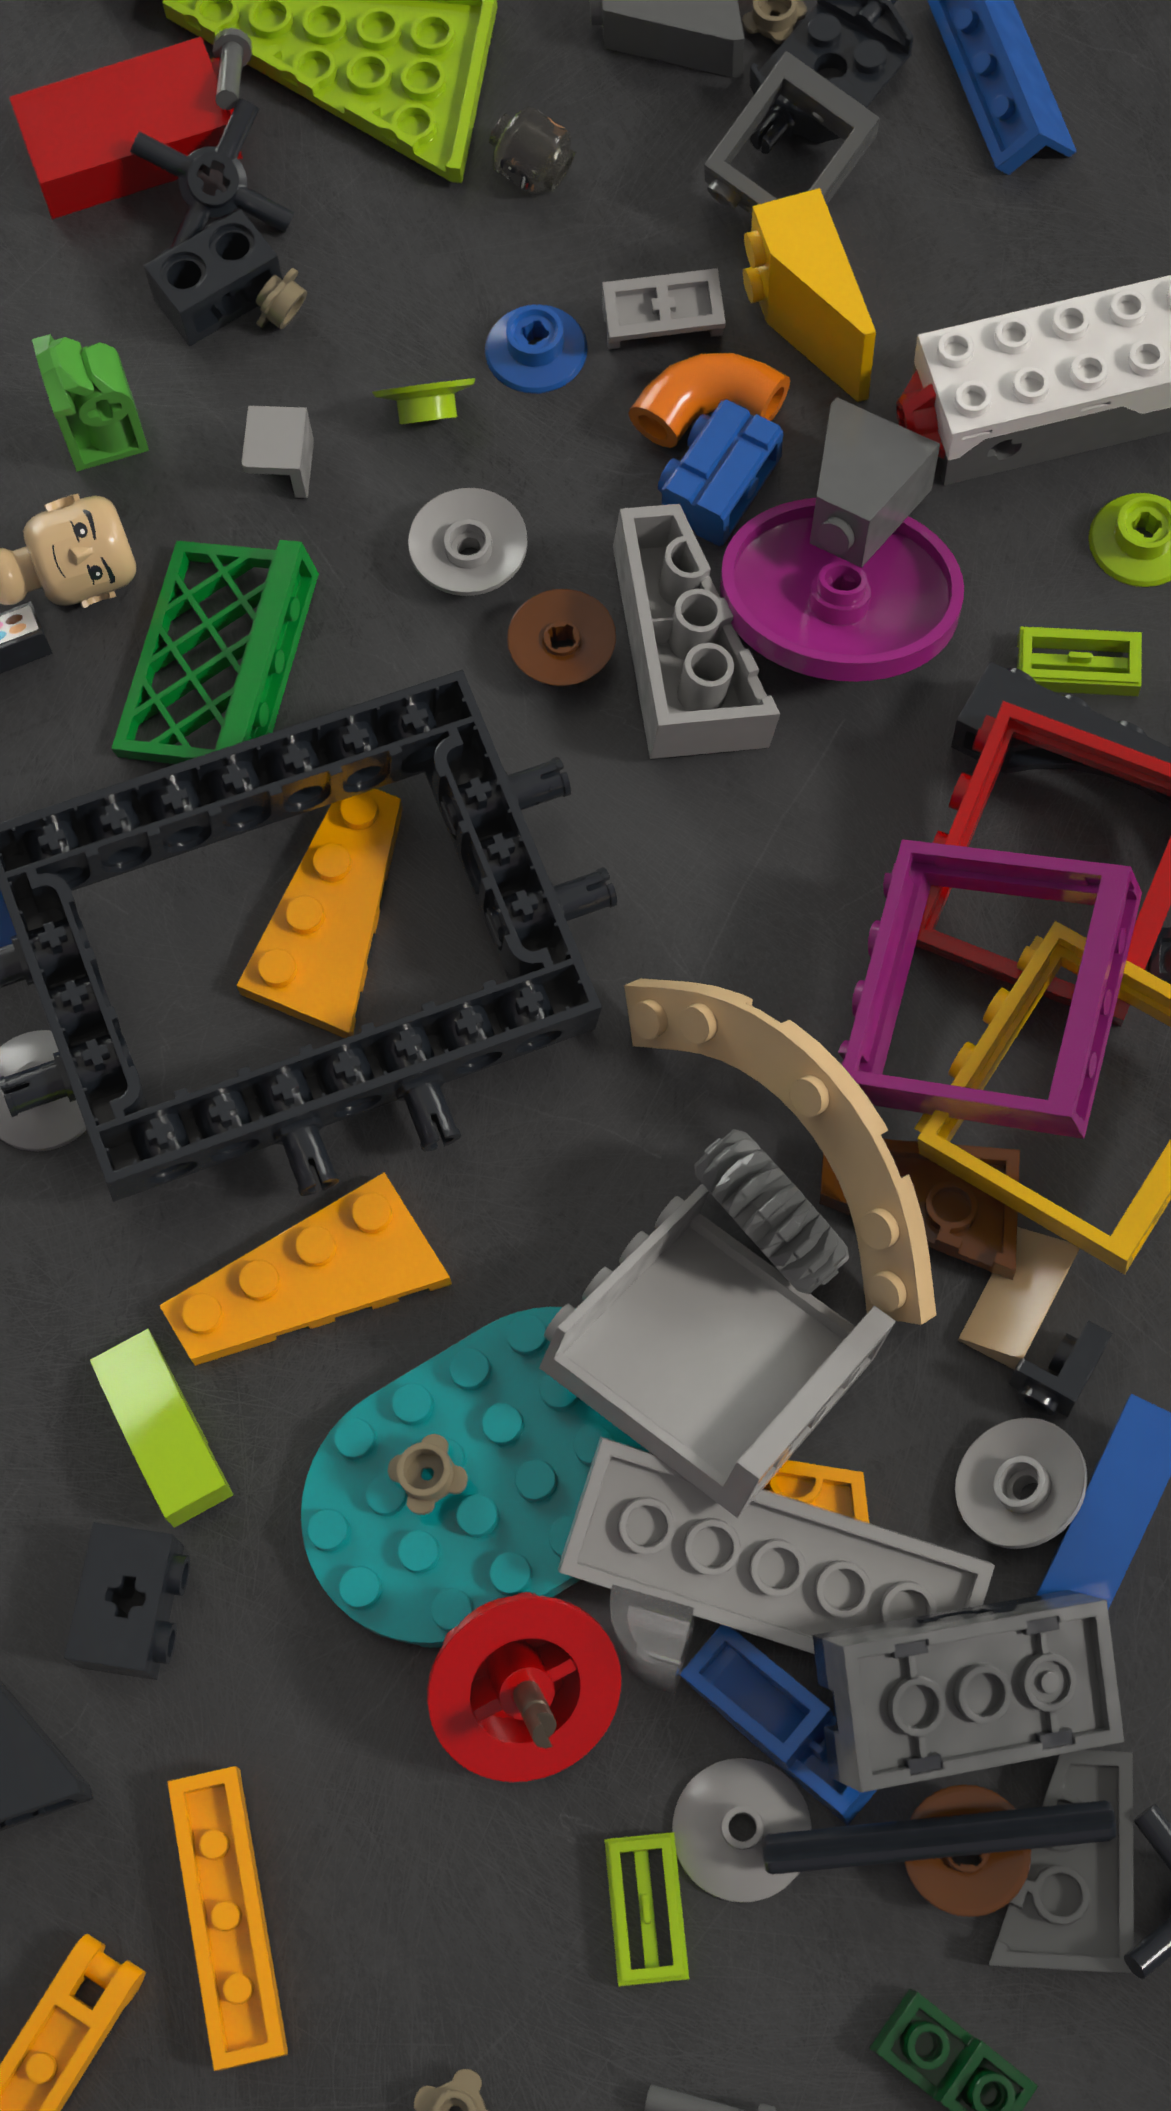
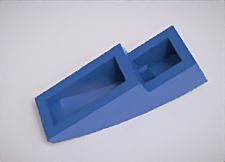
(772, 1714)

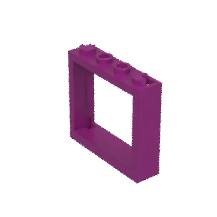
(891, 949)

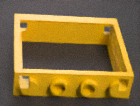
(977, 1064)

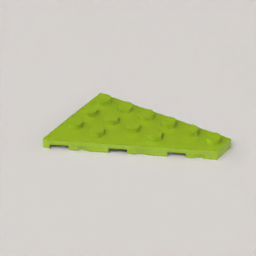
(382, 65)

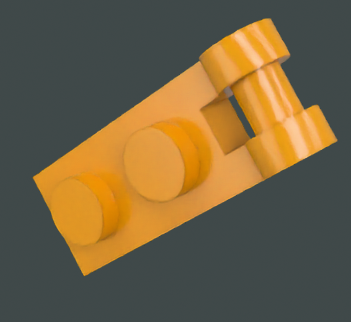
(66, 2031)

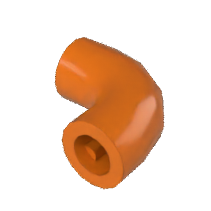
(698, 386)

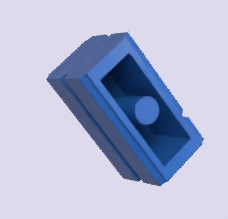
(722, 469)

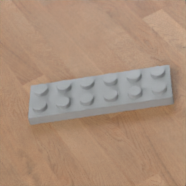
(770, 1571)

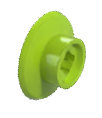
(425, 401)
(1126, 552)

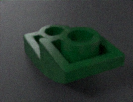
(948, 2060)

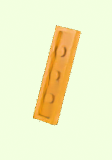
(227, 1919)

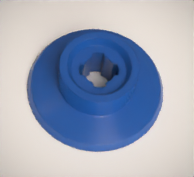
(539, 366)

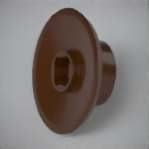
(559, 617)
(968, 1888)

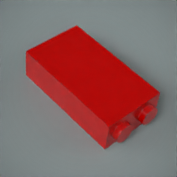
(87, 123)

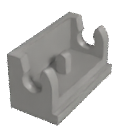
(663, 306)

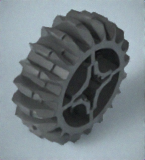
(771, 1211)

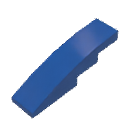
(1115, 1505)

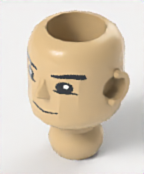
(70, 552)

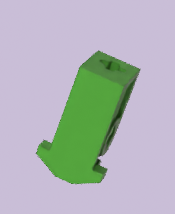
(90, 400)

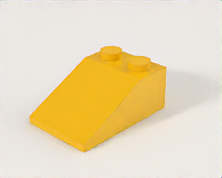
(810, 289)

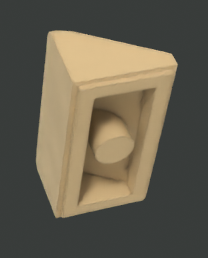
(1014, 1309)

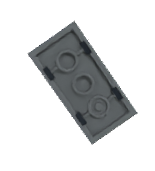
(969, 1689)

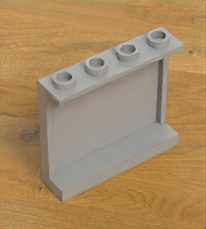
(708, 1354)

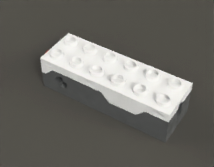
(1044, 381)

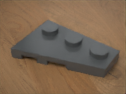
(1078, 1896)

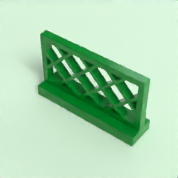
(265, 652)

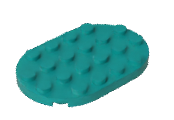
(504, 1535)

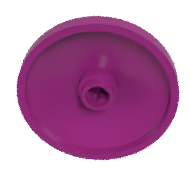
(831, 614)

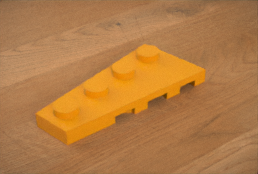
(327, 1266)

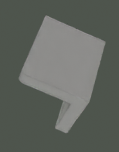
(279, 444)

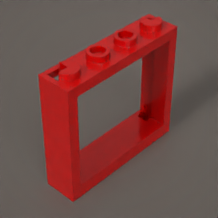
(971, 798)

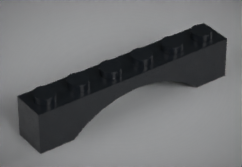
(1021, 690)

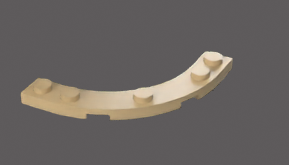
(829, 1106)

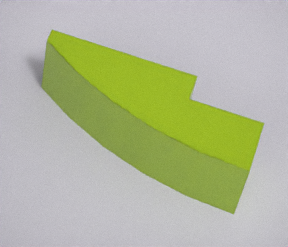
(160, 1429)

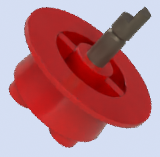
(523, 1688)

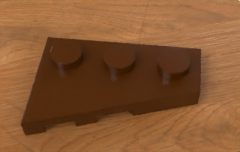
(954, 1212)

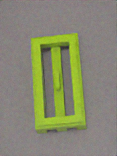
(1081, 670)
(652, 1972)

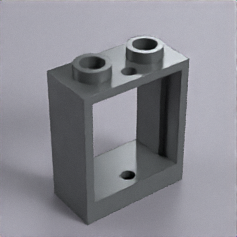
(817, 99)

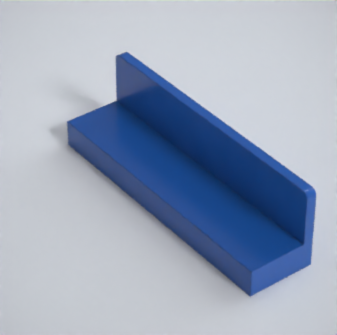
(1002, 80)

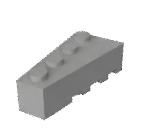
(688, 661)

